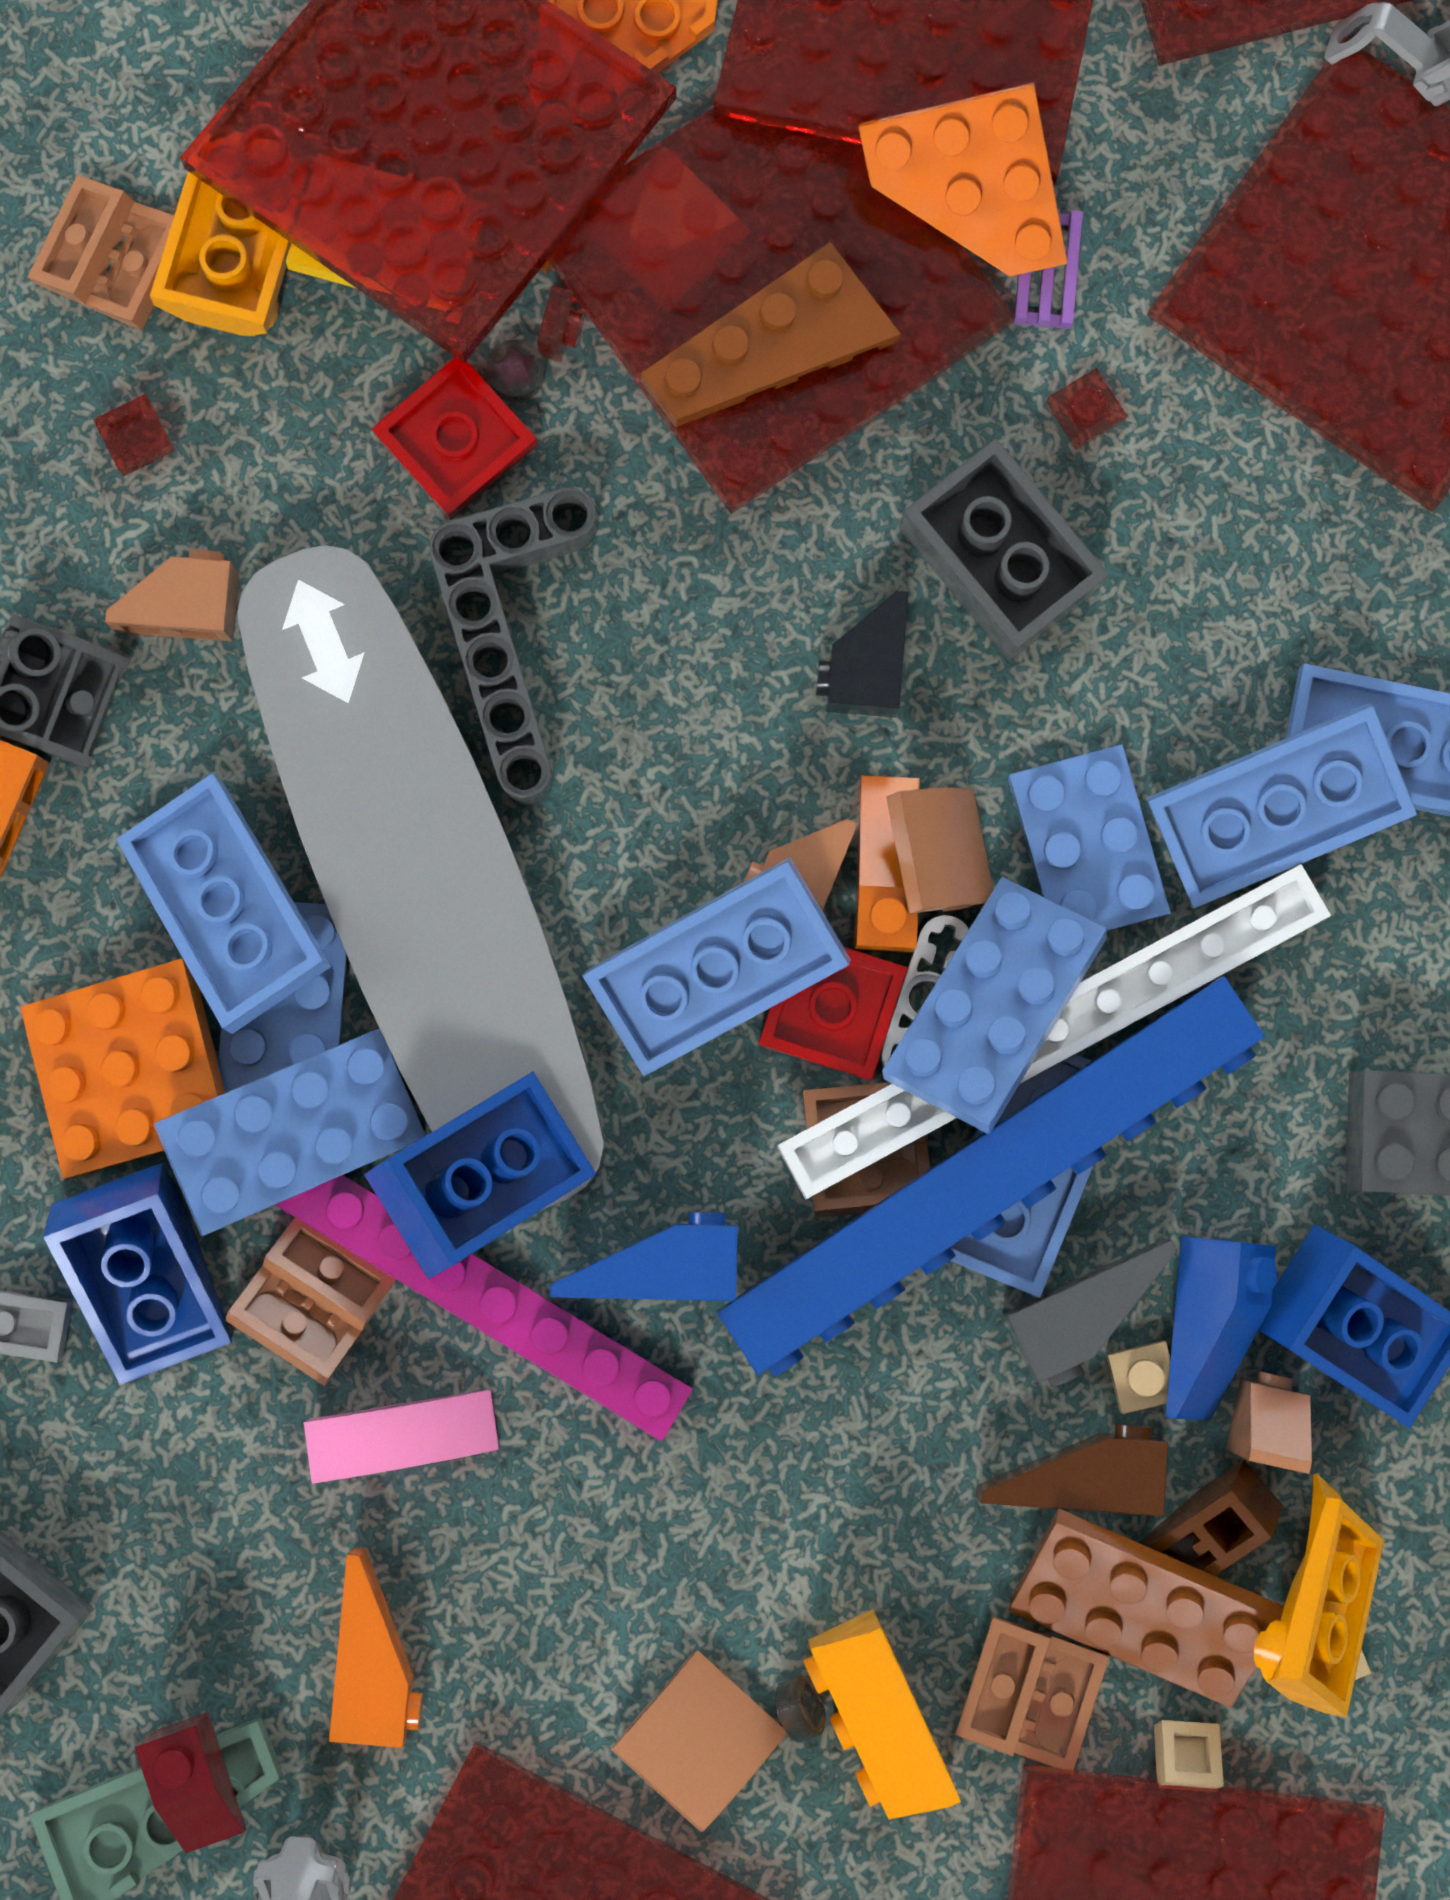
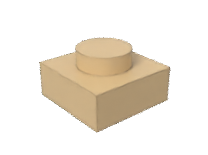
(1140, 1376)
(1188, 1754)

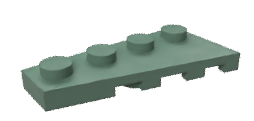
(113, 1836)

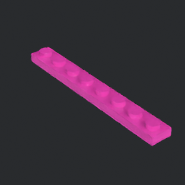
(499, 1309)

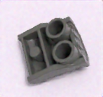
(62, 695)

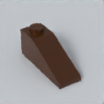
(1096, 1474)
(1219, 1522)

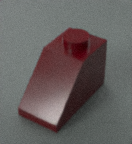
(190, 1783)

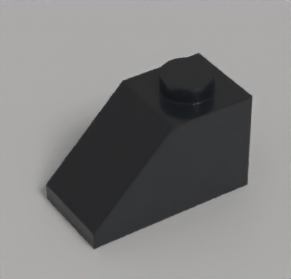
(867, 663)

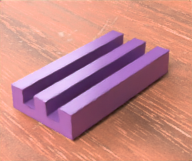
(1044, 317)

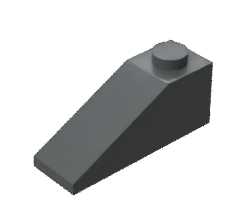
(1080, 1316)

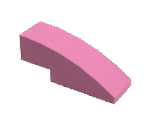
(400, 1436)

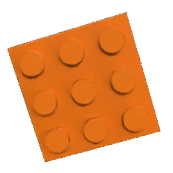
(120, 1062)

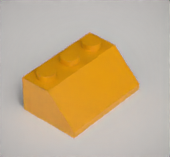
(880, 1719)

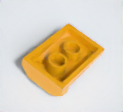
(220, 264)
(1322, 1628)

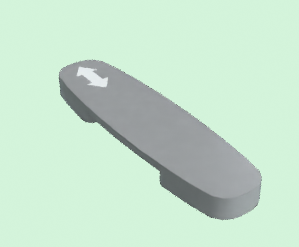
(408, 846)

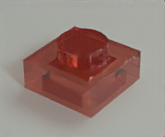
(560, 324)
(1086, 409)
(134, 435)

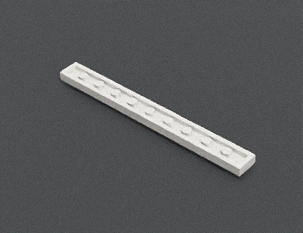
(1095, 1011)

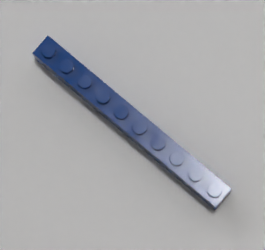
(990, 1175)

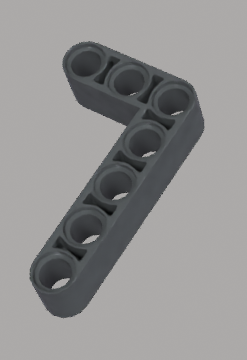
(492, 632)

